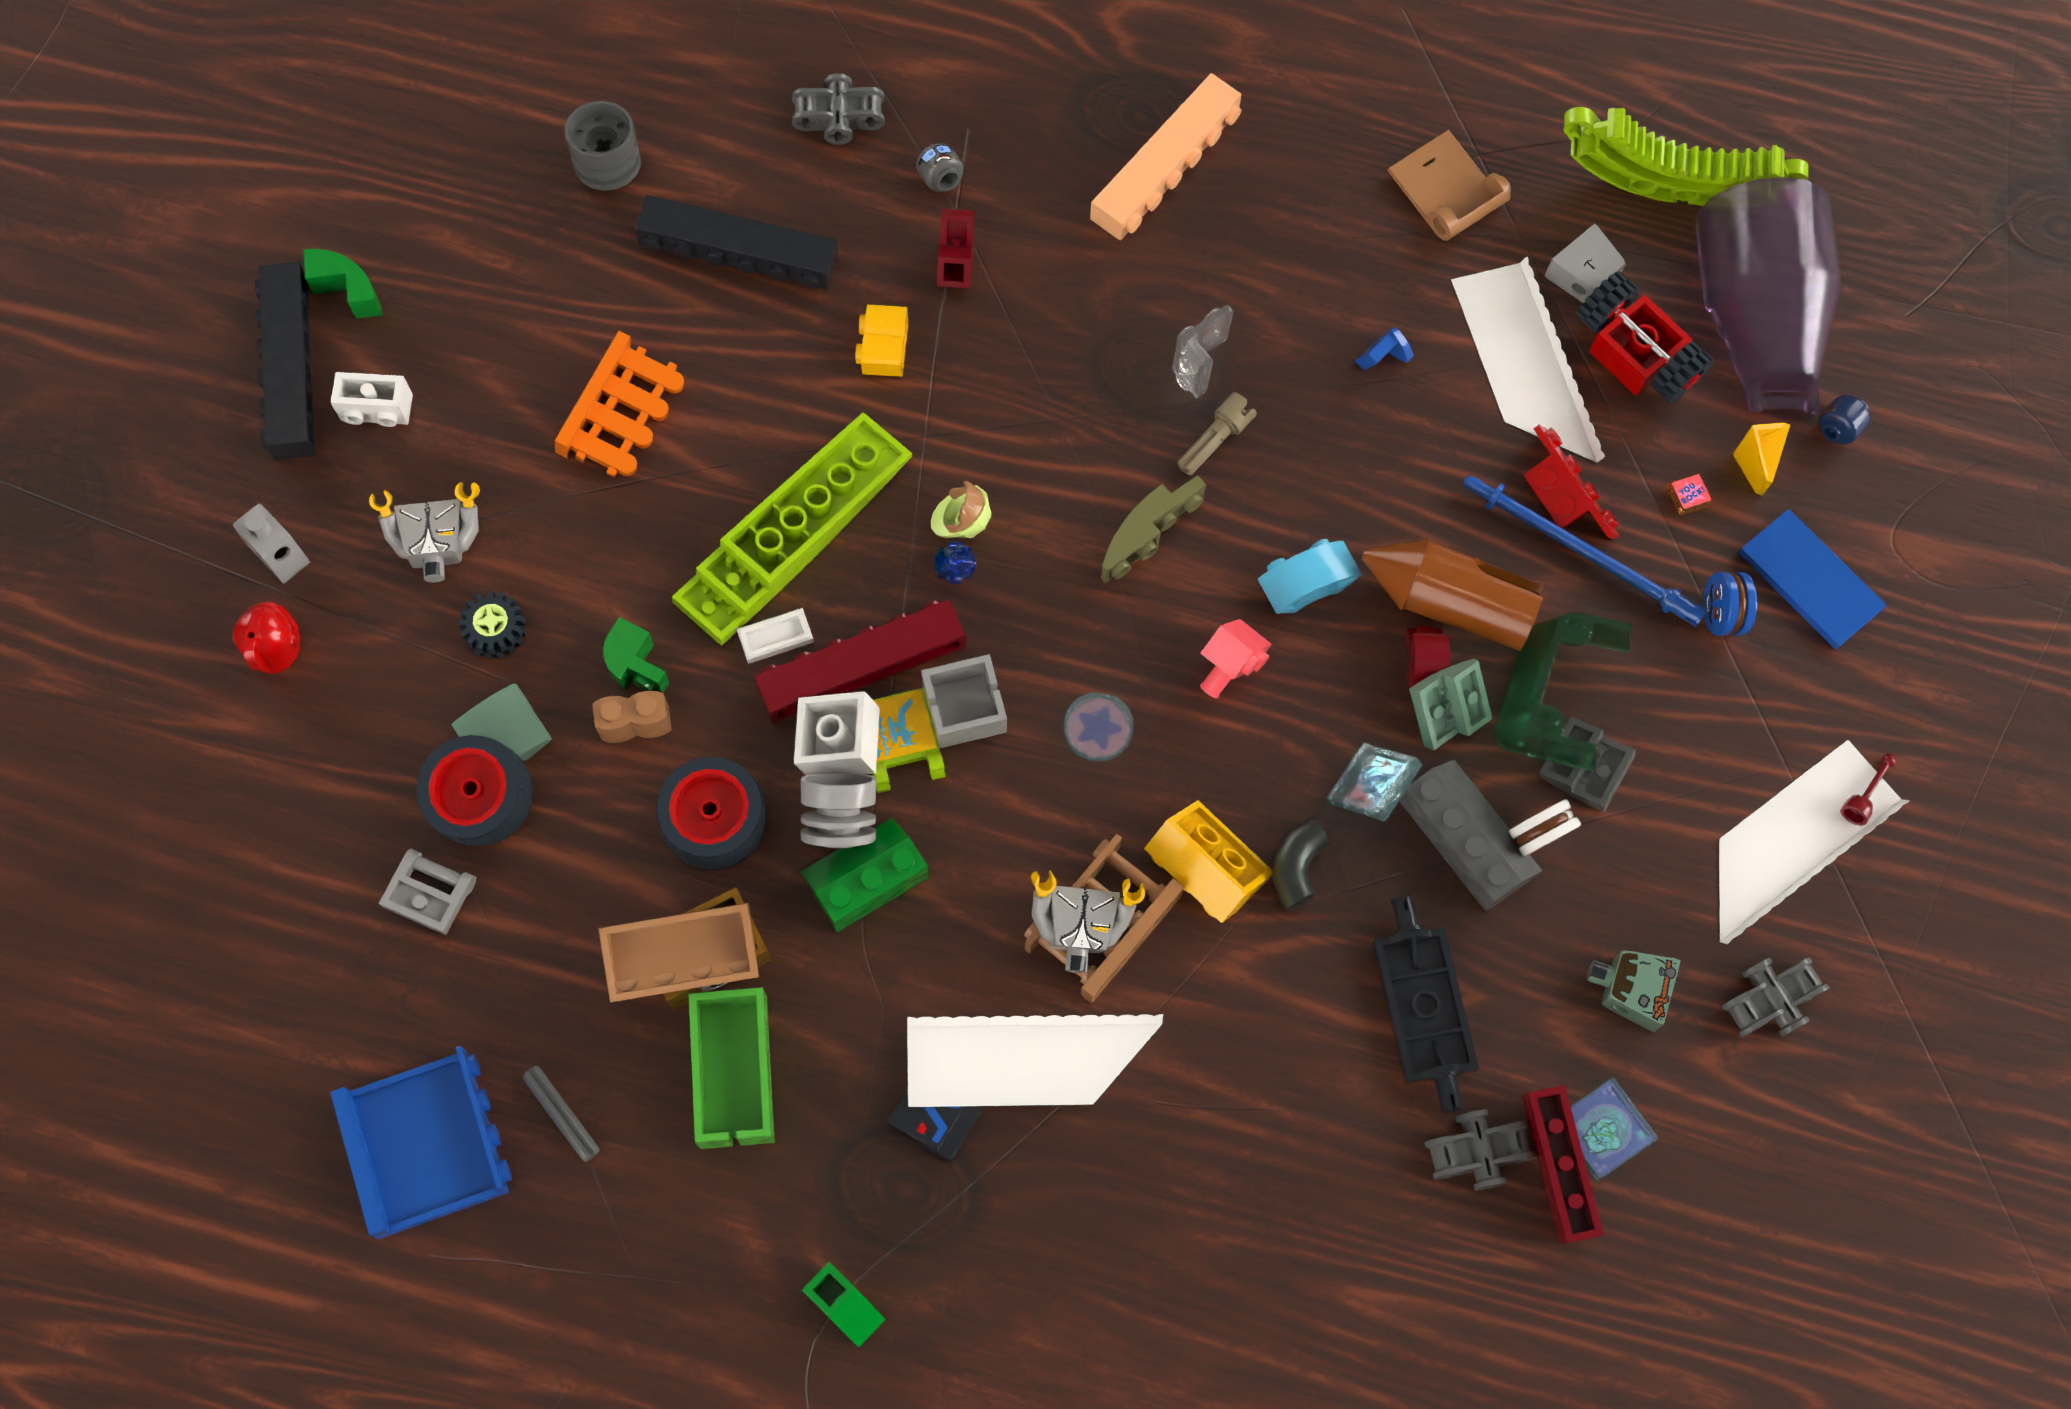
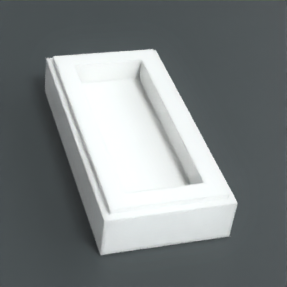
(775, 635)

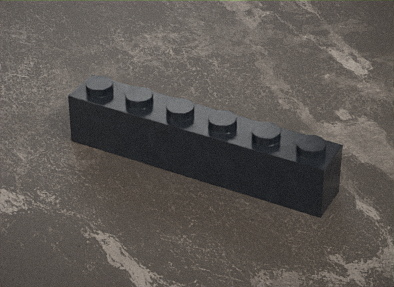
(736, 242)
(285, 361)

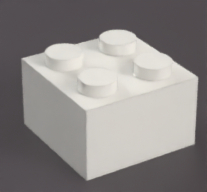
(837, 734)

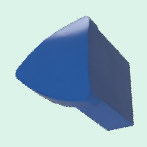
(1390, 341)

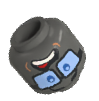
(939, 167)

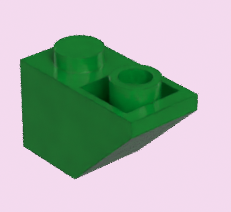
(843, 1304)

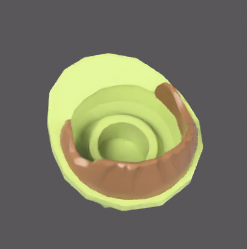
(962, 513)

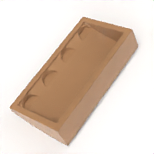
(679, 952)

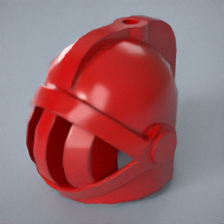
(267, 637)

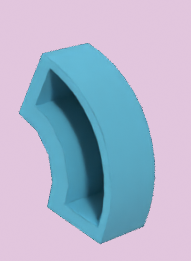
(1309, 576)

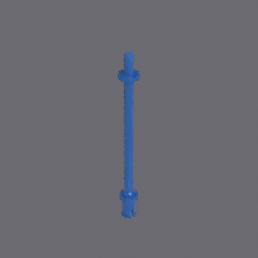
(1668, 599)

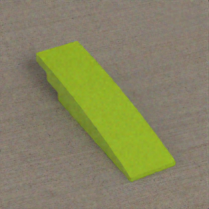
(790, 528)

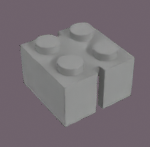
(962, 702)

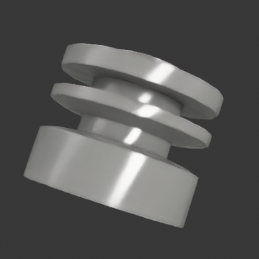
(838, 814)

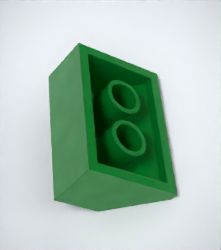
(865, 876)

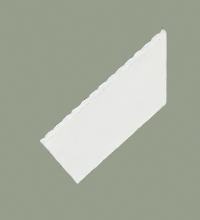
(1525, 356)
(1795, 837)
(1020, 1058)

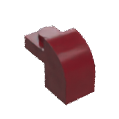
(956, 248)
(1427, 651)

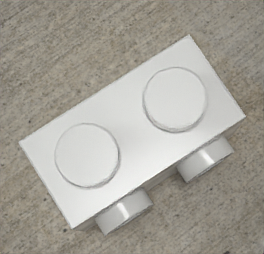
(371, 398)

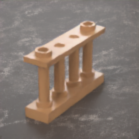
(1140, 926)

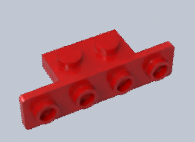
(1563, 490)

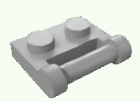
(423, 902)

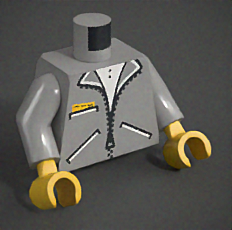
(431, 531)
(1081, 918)

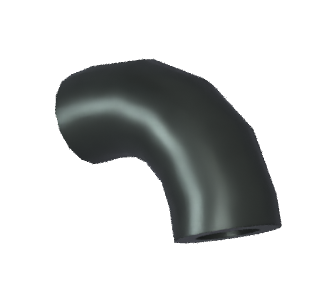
(1292, 862)

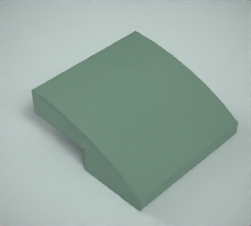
(1451, 703)
(506, 719)

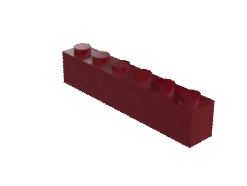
(863, 659)

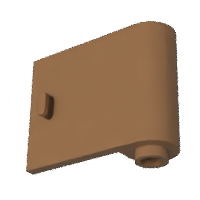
(1451, 189)

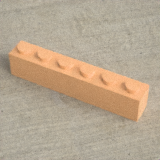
(1166, 157)

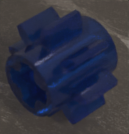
(954, 562)

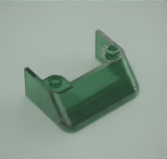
(1536, 728)

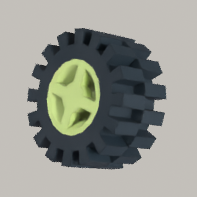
(482, 618)

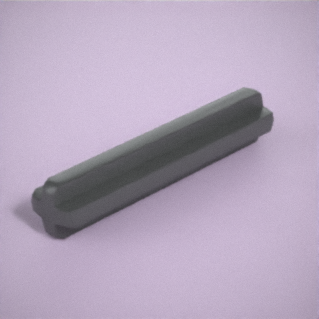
(561, 1113)

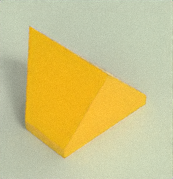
(1760, 454)

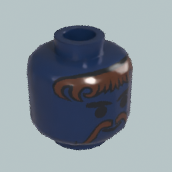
(1844, 419)

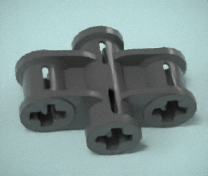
(827, 109)
(1775, 997)
(1480, 1150)

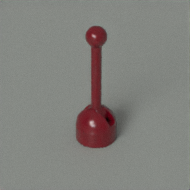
(1859, 808)

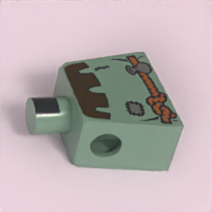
(1637, 986)

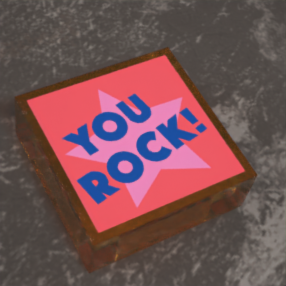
(1689, 493)

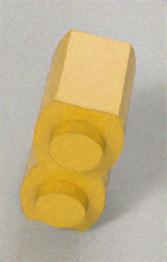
(883, 340)

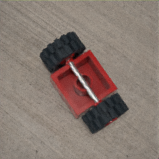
(1641, 341)

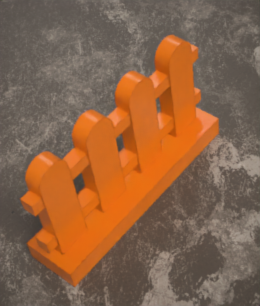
(603, 417)

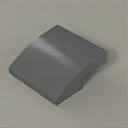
(1588, 786)

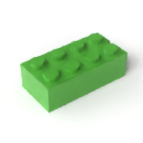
(731, 1068)

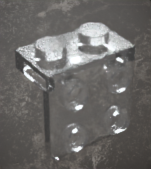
(1191, 360)

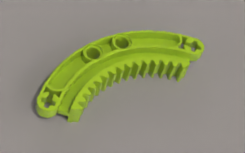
(1660, 170)

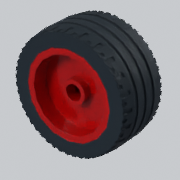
(449, 784)
(686, 809)

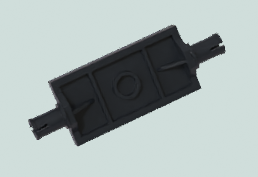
(1425, 1005)

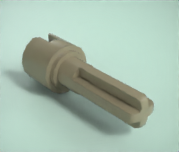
(1229, 419)

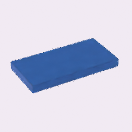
(1812, 579)

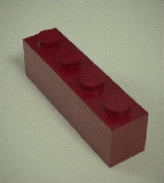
(1562, 1164)

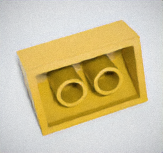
(1208, 860)

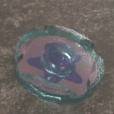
(1098, 726)

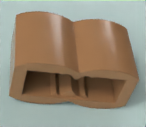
(624, 718)

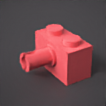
(1235, 652)

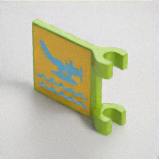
(905, 736)

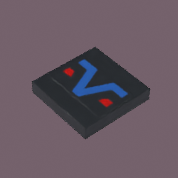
(936, 1127)

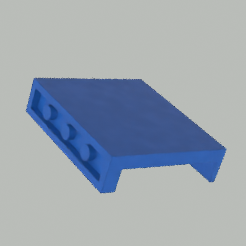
(421, 1144)

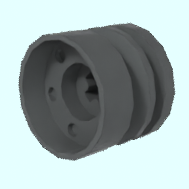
(603, 145)

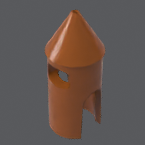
(1457, 590)

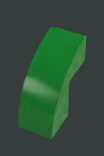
(333, 272)

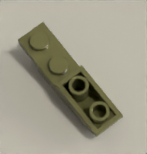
(1140, 531)

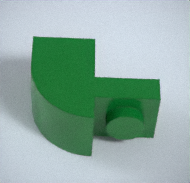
(625, 656)

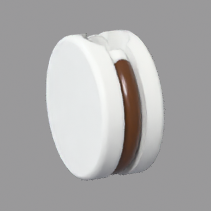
(1544, 827)

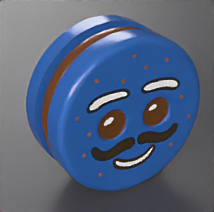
(1730, 603)

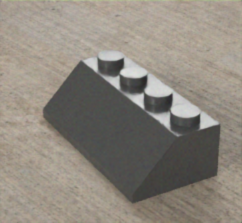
(1468, 834)

